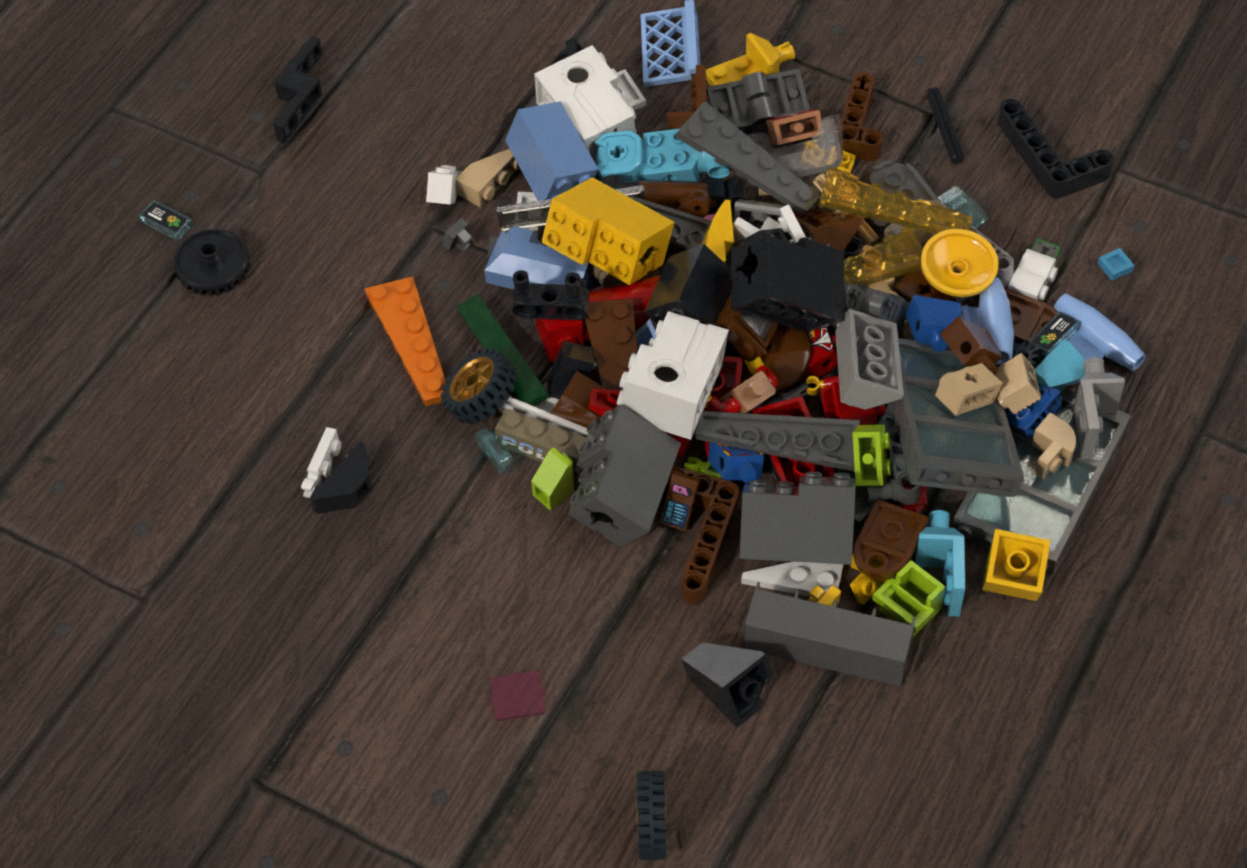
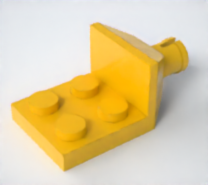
(759, 57)

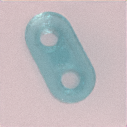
(490, 446)

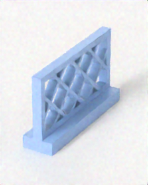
(690, 39)

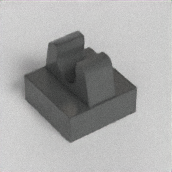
(457, 236)

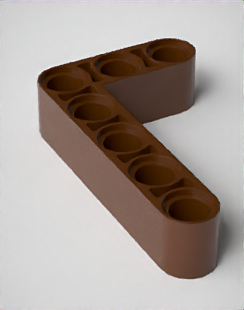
(710, 530)

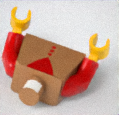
(749, 393)

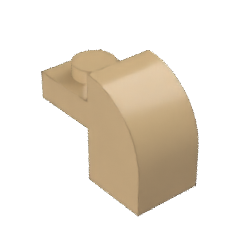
(1056, 441)

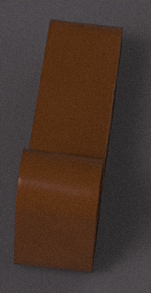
(858, 139)

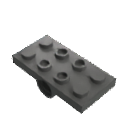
(759, 98)

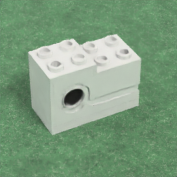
(588, 95)
(674, 374)

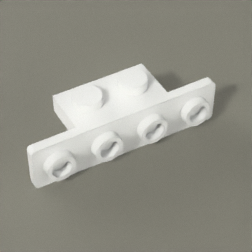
(542, 412)

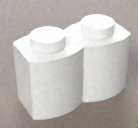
(1033, 275)

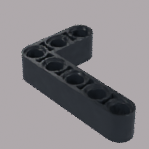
(1053, 174)

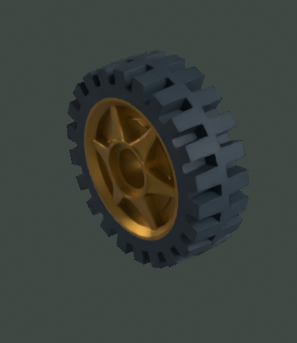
(478, 386)
(651, 815)

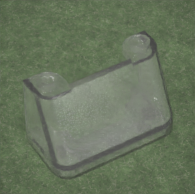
(808, 156)

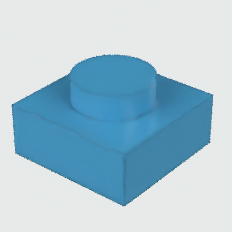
(1115, 264)

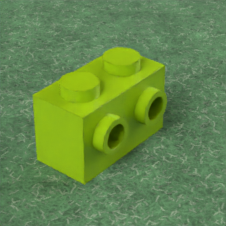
(871, 455)

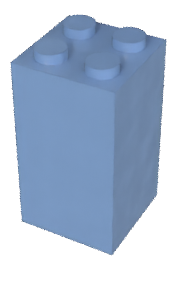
(549, 150)

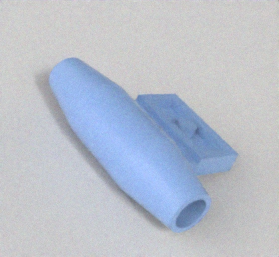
(995, 316)
(1099, 335)

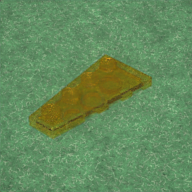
(886, 260)

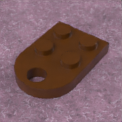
(1028, 315)
(888, 537)

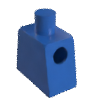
(929, 318)

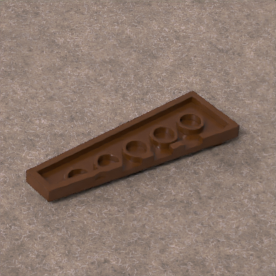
(612, 338)

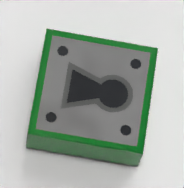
(1046, 248)

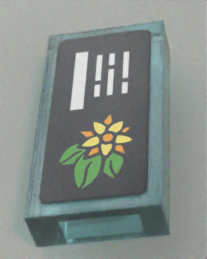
(165, 220)
(1057, 329)

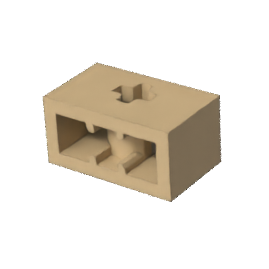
(968, 389)

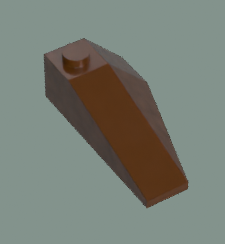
(829, 227)

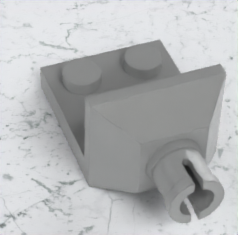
(1096, 394)

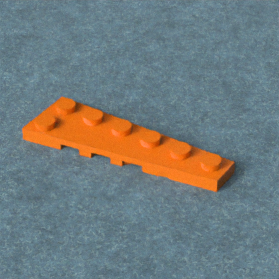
(406, 325)

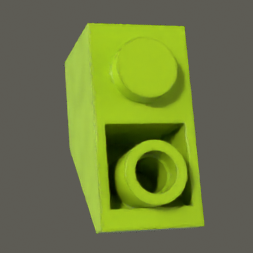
(553, 479)

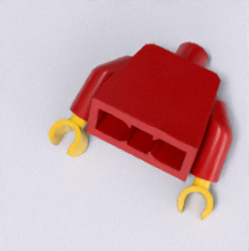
(837, 410)

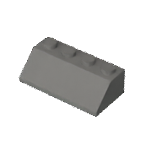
(868, 361)

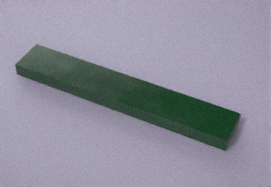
(491, 335)

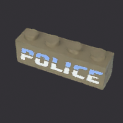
(535, 438)

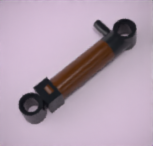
(668, 192)

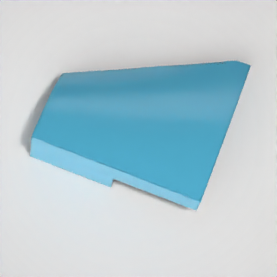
(1061, 367)

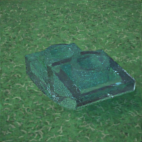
(959, 201)

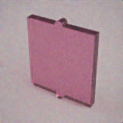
(517, 695)

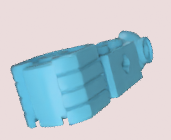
(654, 158)

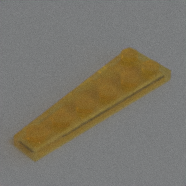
(848, 194)

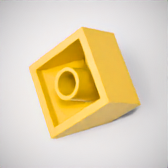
(1016, 565)

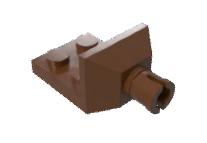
(698, 89)

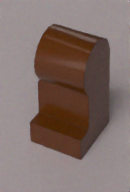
(694, 203)

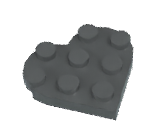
(901, 178)

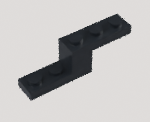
(298, 89)

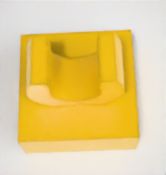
(819, 596)

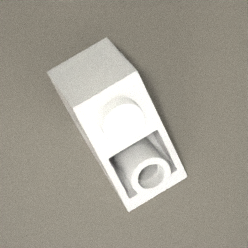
(442, 185)

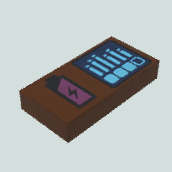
(680, 501)

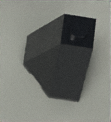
(729, 678)

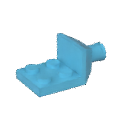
(944, 549)

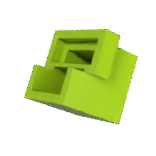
(910, 596)

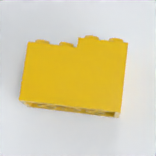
(607, 230)

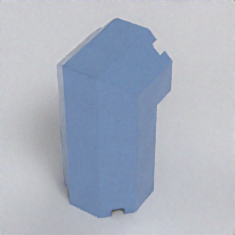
(523, 251)

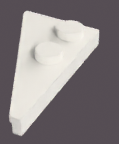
(795, 577)

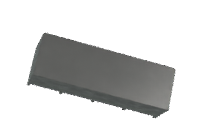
(828, 636)

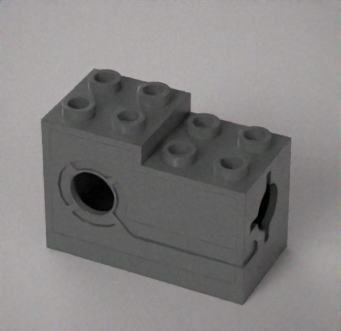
(622, 475)
(799, 521)

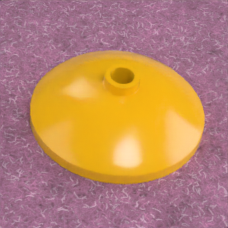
(961, 252)

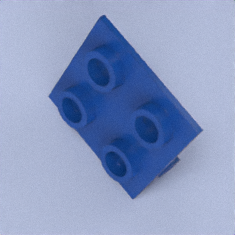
(1029, 418)

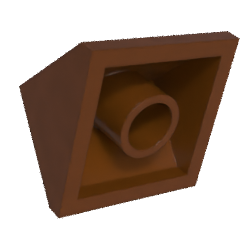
(575, 400)

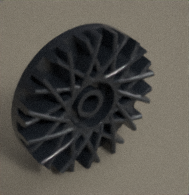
(211, 261)

